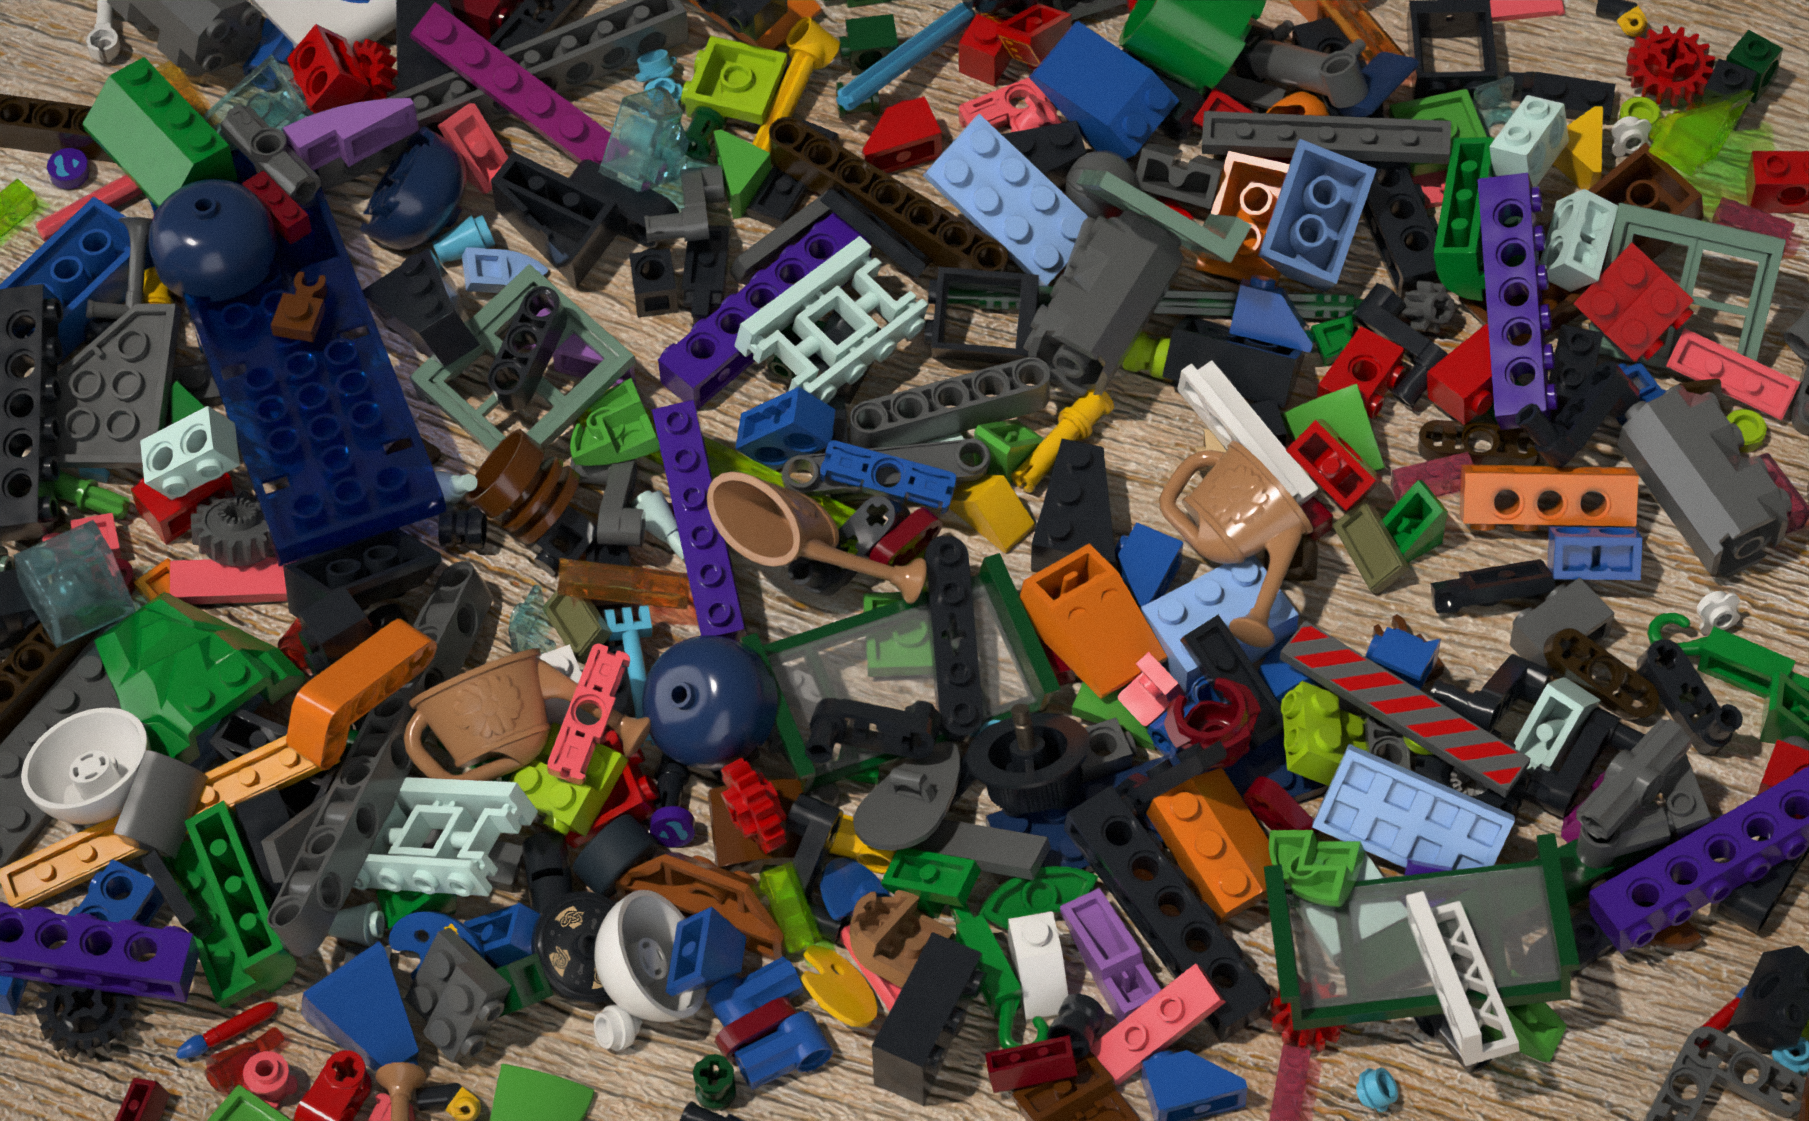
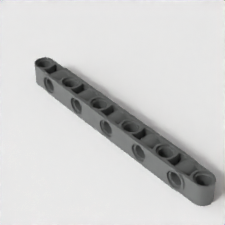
(374, 772)

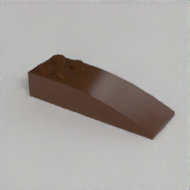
(1636, 181)

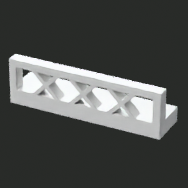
(1233, 419)
(1452, 985)

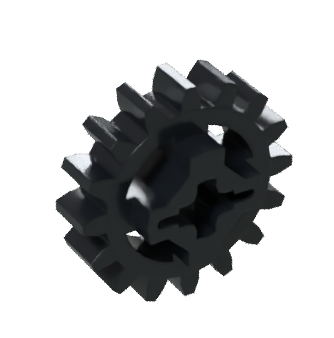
(85, 1019)

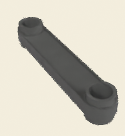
(940, 455)

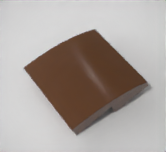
(733, 850)
(1075, 1098)

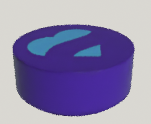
(68, 168)
(672, 826)

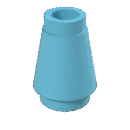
(468, 233)

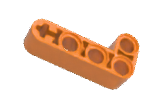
(352, 688)

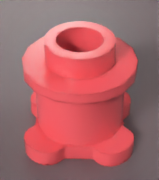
(1036, 115)
(269, 1078)

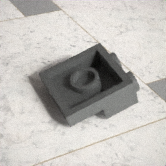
(1684, 800)
(457, 996)

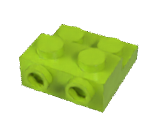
(734, 80)
(1318, 732)
(565, 803)

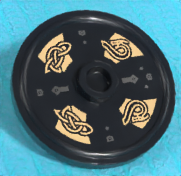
(566, 945)

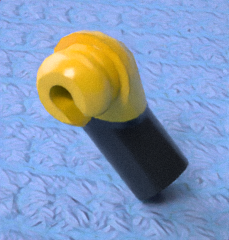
(1625, 13)
(452, 1098)

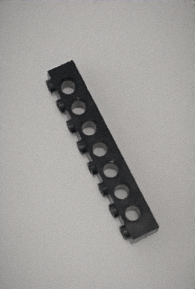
(1391, 191)

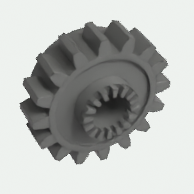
(231, 530)

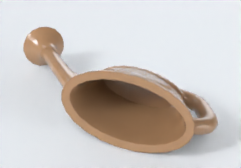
(1238, 515)
(783, 525)
(500, 715)

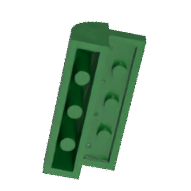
(1459, 235)
(230, 891)

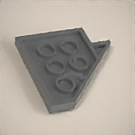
(118, 390)

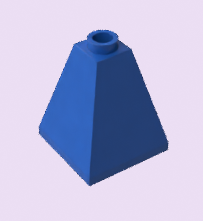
(363, 1010)

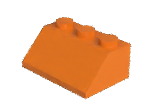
(1214, 842)

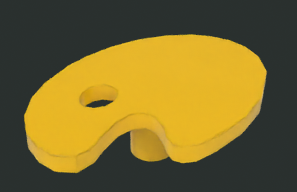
(841, 995)

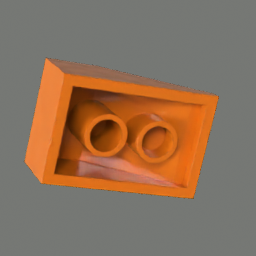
(1249, 192)

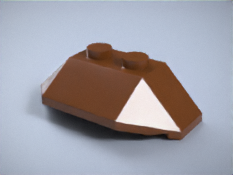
(698, 884)

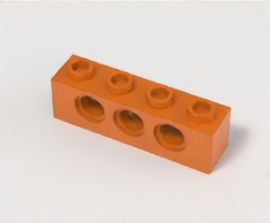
(1484, 482)

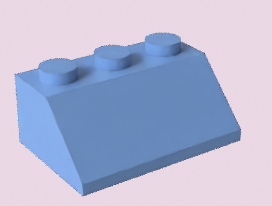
(1316, 215)

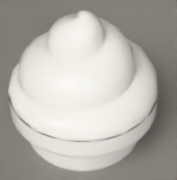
(616, 1028)

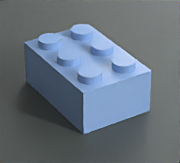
(1223, 591)

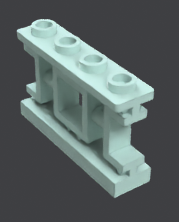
(814, 298)
(471, 822)

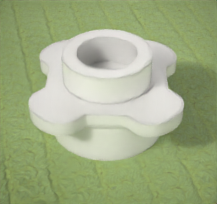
(1629, 135)
(1718, 610)

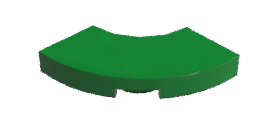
(1044, 894)

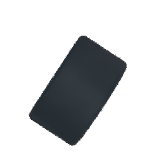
(612, 852)

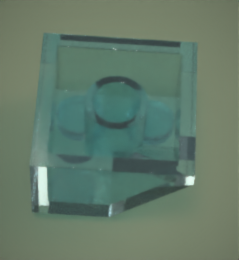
(646, 141)
(73, 583)

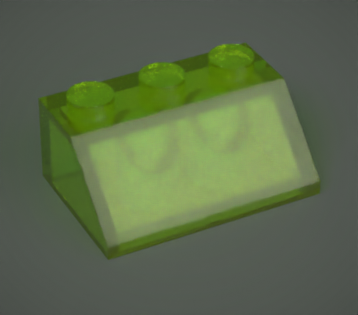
(1697, 132)

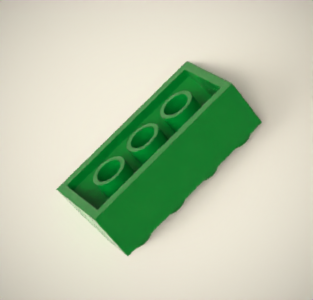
(156, 133)

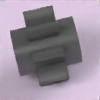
(1428, 306)

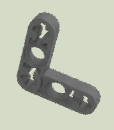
(1705, 1071)

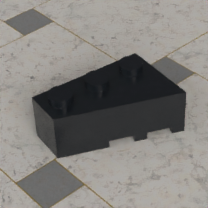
(414, 62)

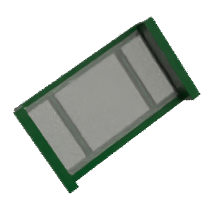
(888, 663)
(1365, 964)

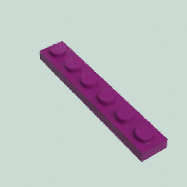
(510, 85)

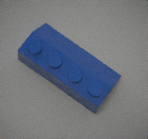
(81, 263)

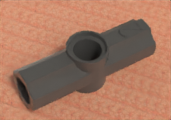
(270, 152)
(1633, 778)

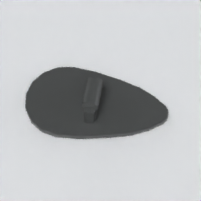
(910, 800)

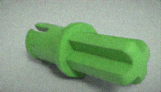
(90, 496)

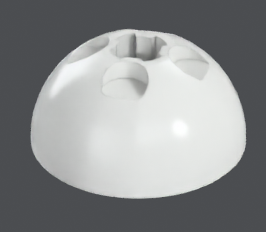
(85, 765)
(636, 955)

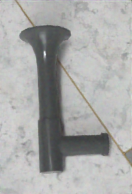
(139, 234)

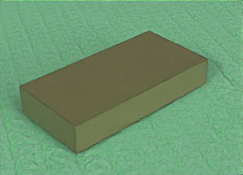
(1371, 546)
(577, 623)

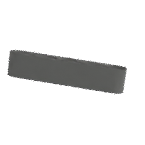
(963, 391)

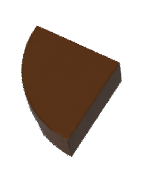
(1681, 937)

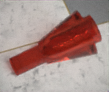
(226, 1067)

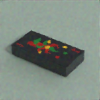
(177, 895)

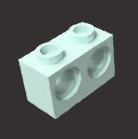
(1530, 139)
(1578, 239)
(189, 453)

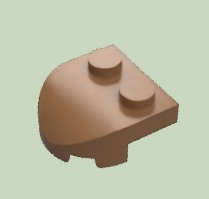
(891, 934)

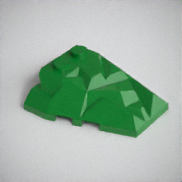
(188, 671)

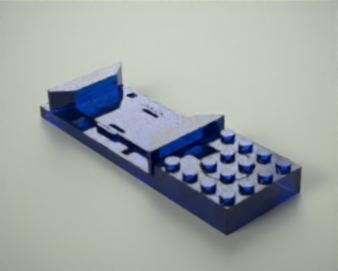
(315, 405)

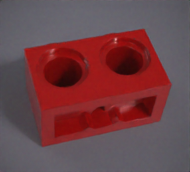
(327, 70)

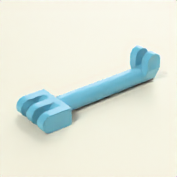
(631, 633)

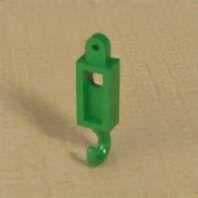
(1731, 657)
(1001, 986)

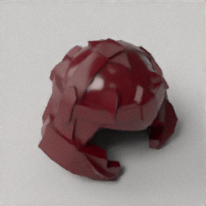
(1215, 721)

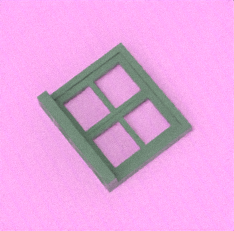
(1700, 236)
(1215, 240)
(489, 324)

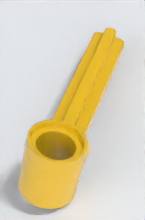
(810, 50)

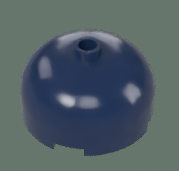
(417, 193)
(212, 240)
(709, 701)

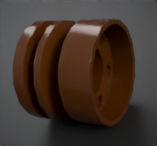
(523, 487)

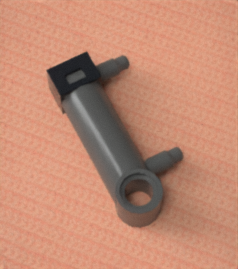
(1330, 75)

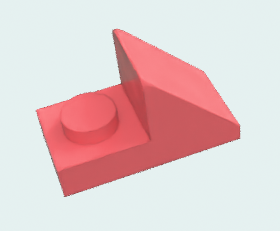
(476, 144)
(1150, 692)

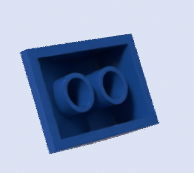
(1104, 90)

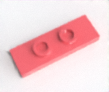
(1157, 1023)

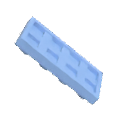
(1008, 199)
(1409, 815)

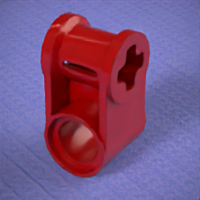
(333, 1099)

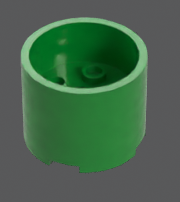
(1190, 38)

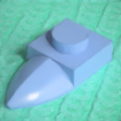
(494, 268)

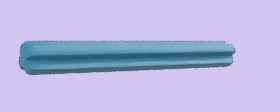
(904, 57)

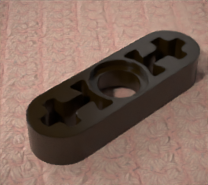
(1450, 430)
(1619, 702)

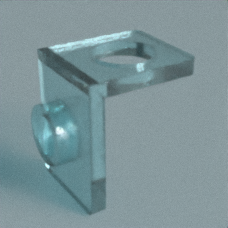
(1494, 102)
(522, 621)

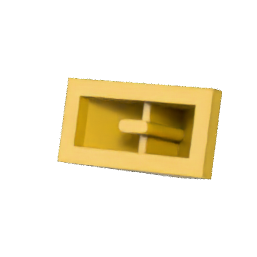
(1583, 153)
(993, 510)

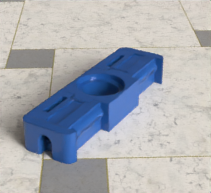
(859, 468)

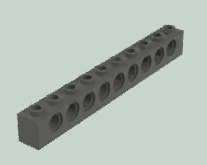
(557, 58)

